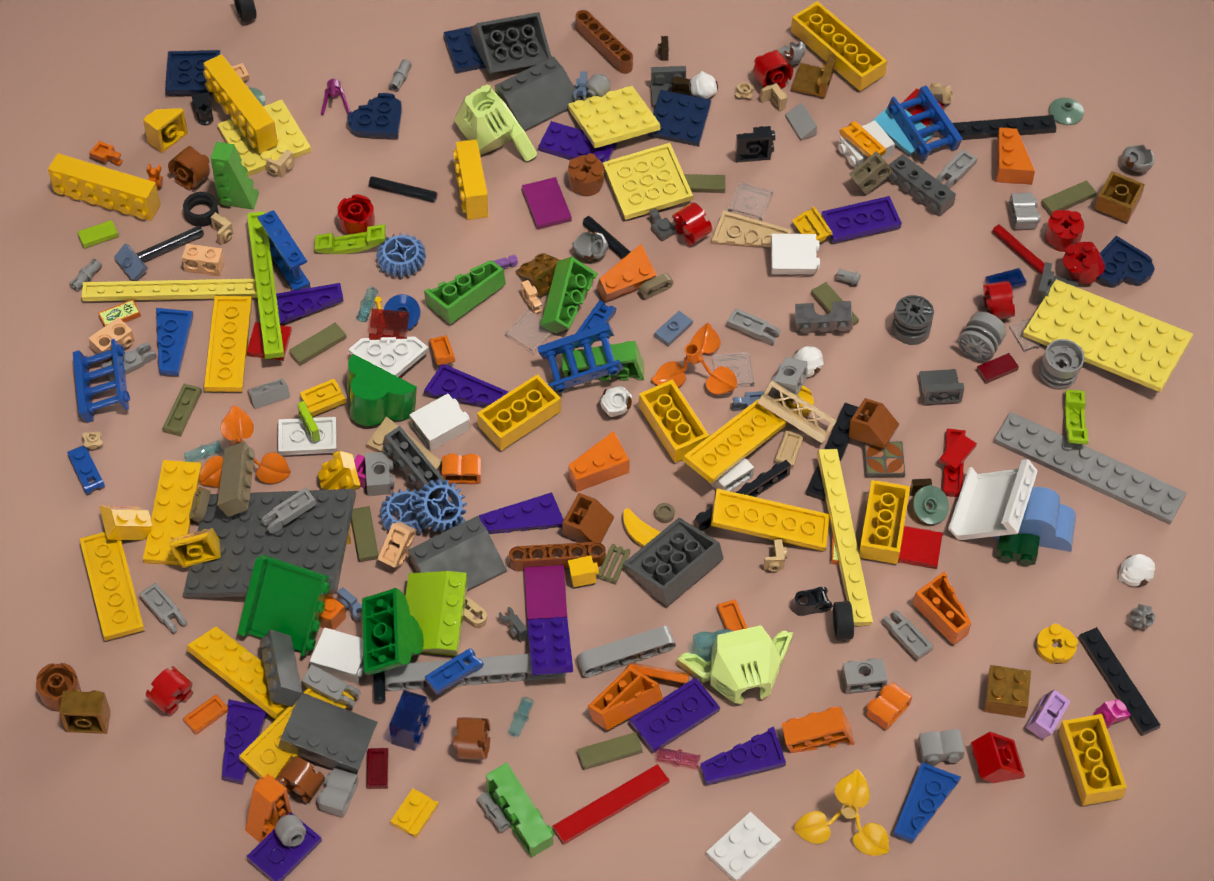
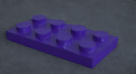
(571, 142)
(861, 219)
(550, 646)
(674, 715)

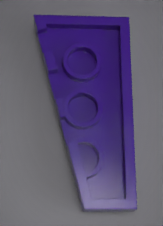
(306, 301)
(462, 387)
(532, 513)
(243, 728)
(754, 756)

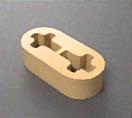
(474, 609)

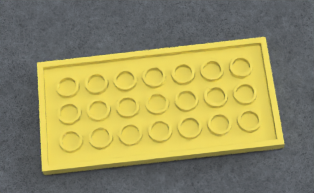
(1110, 335)

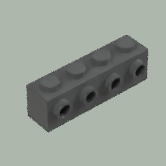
(921, 185)
(410, 459)
(280, 668)

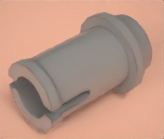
(849, 277)

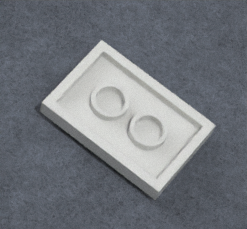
(295, 439)
(743, 847)

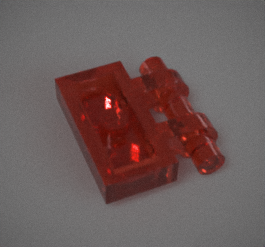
(388, 320)

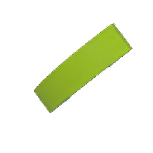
(350, 243)
(1075, 417)

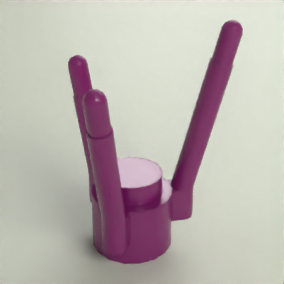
(334, 89)

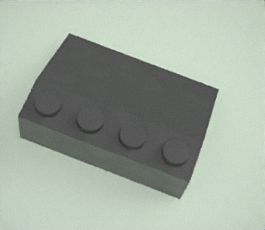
(511, 42)
(537, 93)
(460, 549)
(674, 560)
(327, 734)

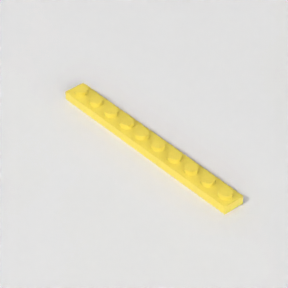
(167, 289)
(844, 536)

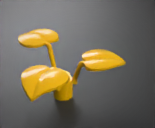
(854, 794)

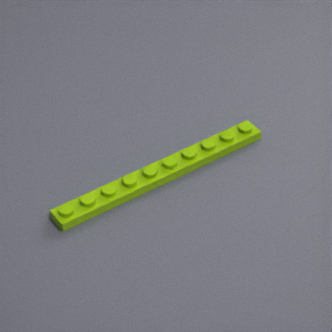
(265, 288)

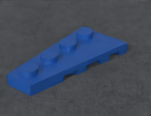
(172, 338)

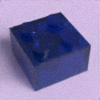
(409, 720)

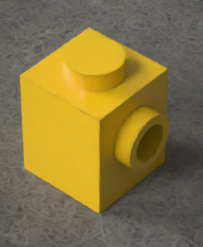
(583, 571)

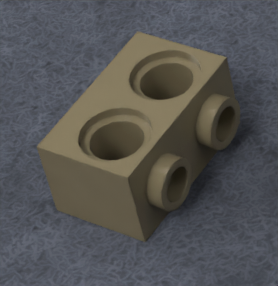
(871, 172)

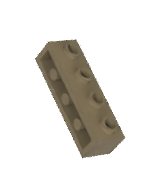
(236, 479)

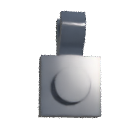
(581, 86)
(743, 402)
(350, 602)

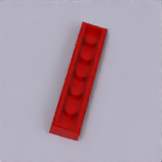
(610, 804)

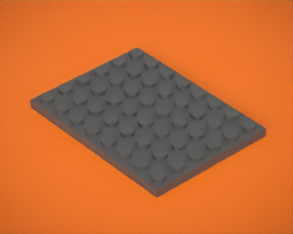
(309, 541)

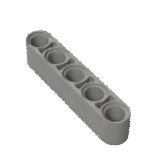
(625, 651)

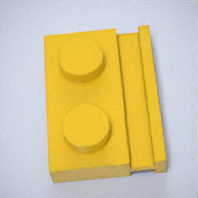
(812, 223)
(323, 397)
(414, 813)

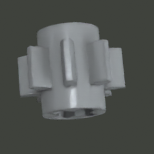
(1142, 616)

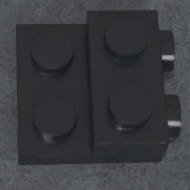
(755, 145)

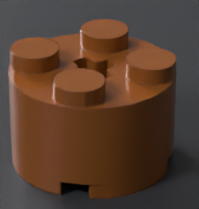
(189, 168)
(585, 175)
(52, 682)
(472, 738)
(300, 778)

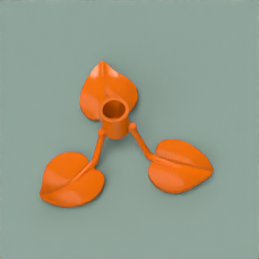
(704, 341)
(236, 427)

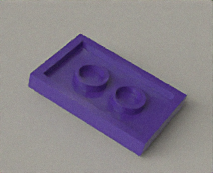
(278, 860)

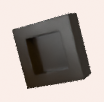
(663, 48)
(681, 85)
(917, 484)

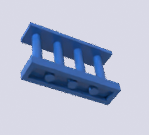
(931, 110)
(284, 251)
(585, 340)
(84, 377)

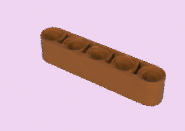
(604, 41)
(547, 553)

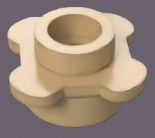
(744, 90)
(92, 440)

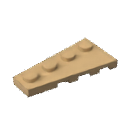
(745, 231)
(387, 426)

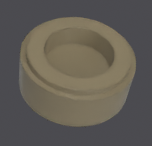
(664, 513)

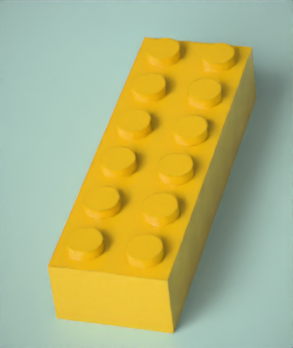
(833, 39)
(240, 104)
(104, 187)

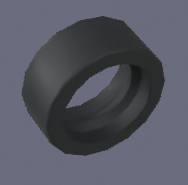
(246, 9)
(199, 198)
(843, 620)

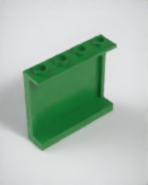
(285, 601)

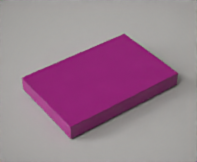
(546, 203)
(545, 592)

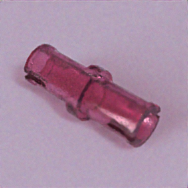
(679, 757)

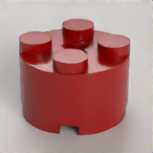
(772, 69)
(355, 214)
(691, 223)
(1064, 229)
(1083, 262)
(999, 299)
(169, 690)

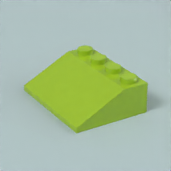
(439, 607)

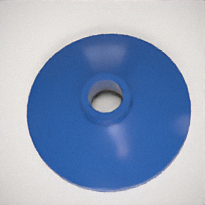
(405, 303)

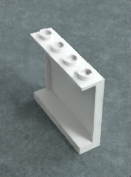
(993, 502)

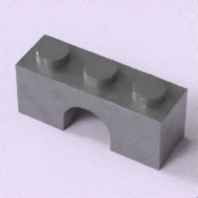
(838, 319)

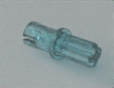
(367, 304)
(203, 451)
(521, 716)

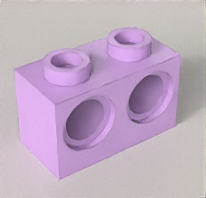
(1048, 714)

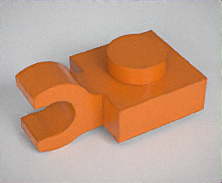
(104, 152)
(154, 175)

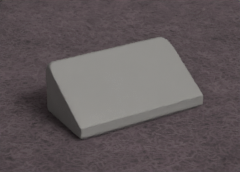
(802, 122)
(269, 393)

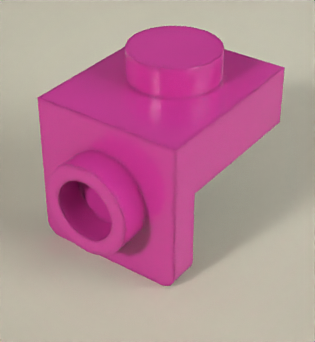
(360, 467)
(1113, 712)

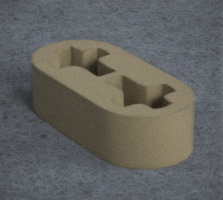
(656, 286)
(199, 504)

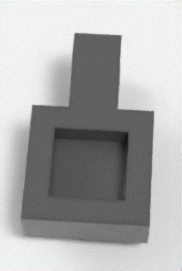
(661, 227)
(516, 627)

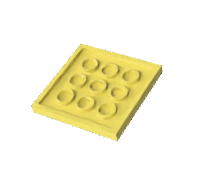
(614, 117)
(288, 137)
(647, 181)

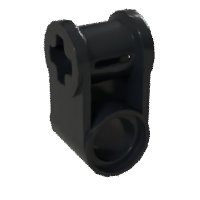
(203, 108)
(815, 601)

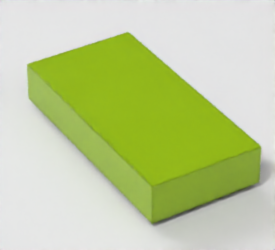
(98, 234)
(308, 421)

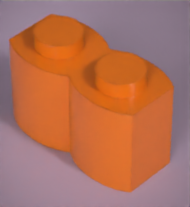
(461, 469)
(889, 705)

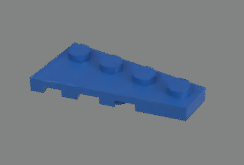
(925, 798)

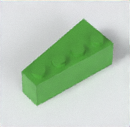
(231, 178)
(465, 292)
(566, 293)
(626, 352)
(519, 810)

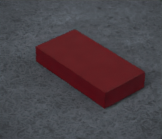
(997, 368)
(377, 768)

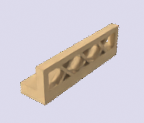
(794, 418)

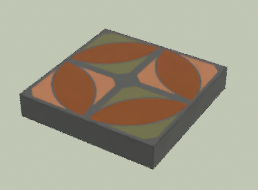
(884, 462)

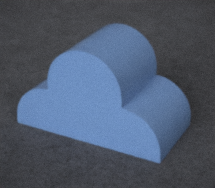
(1048, 520)

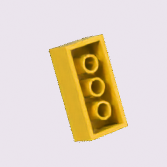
(470, 179)
(519, 412)
(672, 419)
(884, 522)
(1092, 759)

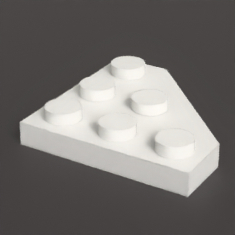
(390, 353)

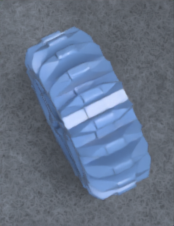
(401, 255)
(445, 491)
(402, 507)

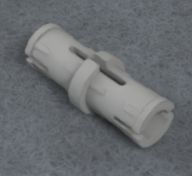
(400, 75)
(85, 275)
(493, 811)

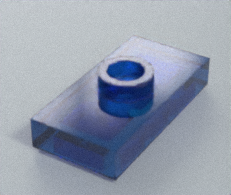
(1013, 276)

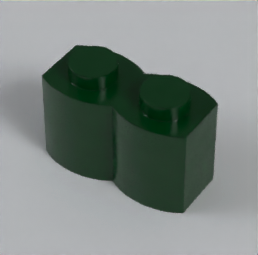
(1018, 548)

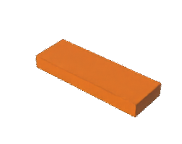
(661, 672)

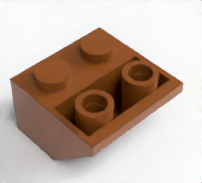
(873, 424)
(587, 520)

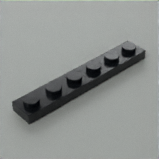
(990, 128)
(838, 440)
(754, 488)
(1119, 681)

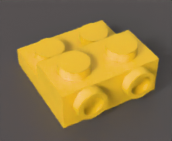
(339, 472)

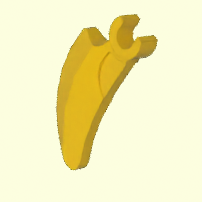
(637, 529)

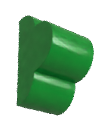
(377, 393)
(389, 632)

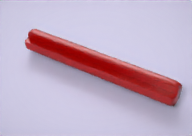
(1019, 248)

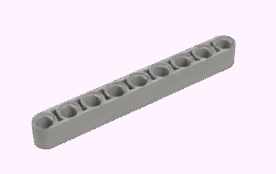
(495, 670)

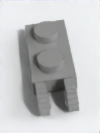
(957, 168)
(753, 326)
(132, 359)
(289, 510)
(162, 606)
(908, 635)
(329, 686)

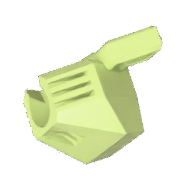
(490, 121)
(740, 662)

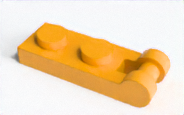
(862, 139)

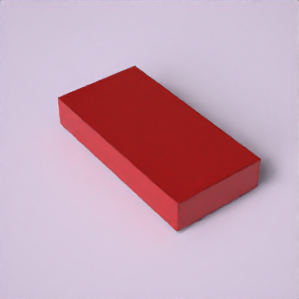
(957, 452)

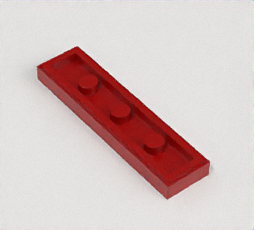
(952, 480)

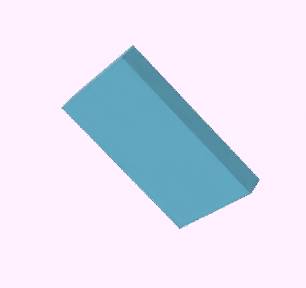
(895, 133)

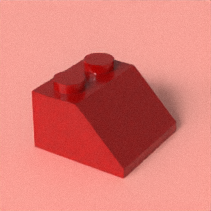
(997, 758)

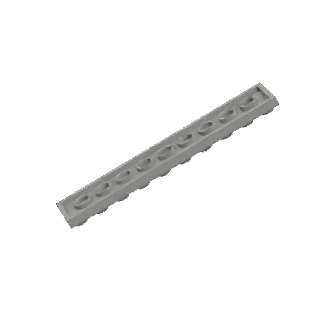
(1090, 468)

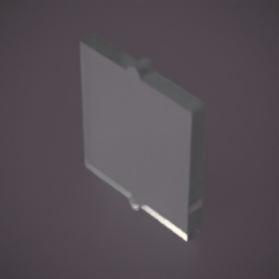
(1017, 330)

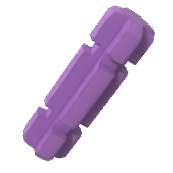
(505, 262)

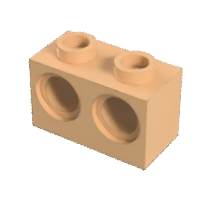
(203, 260)
(115, 330)
(397, 544)

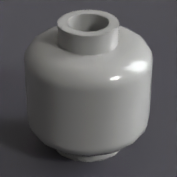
(597, 85)
(290, 830)

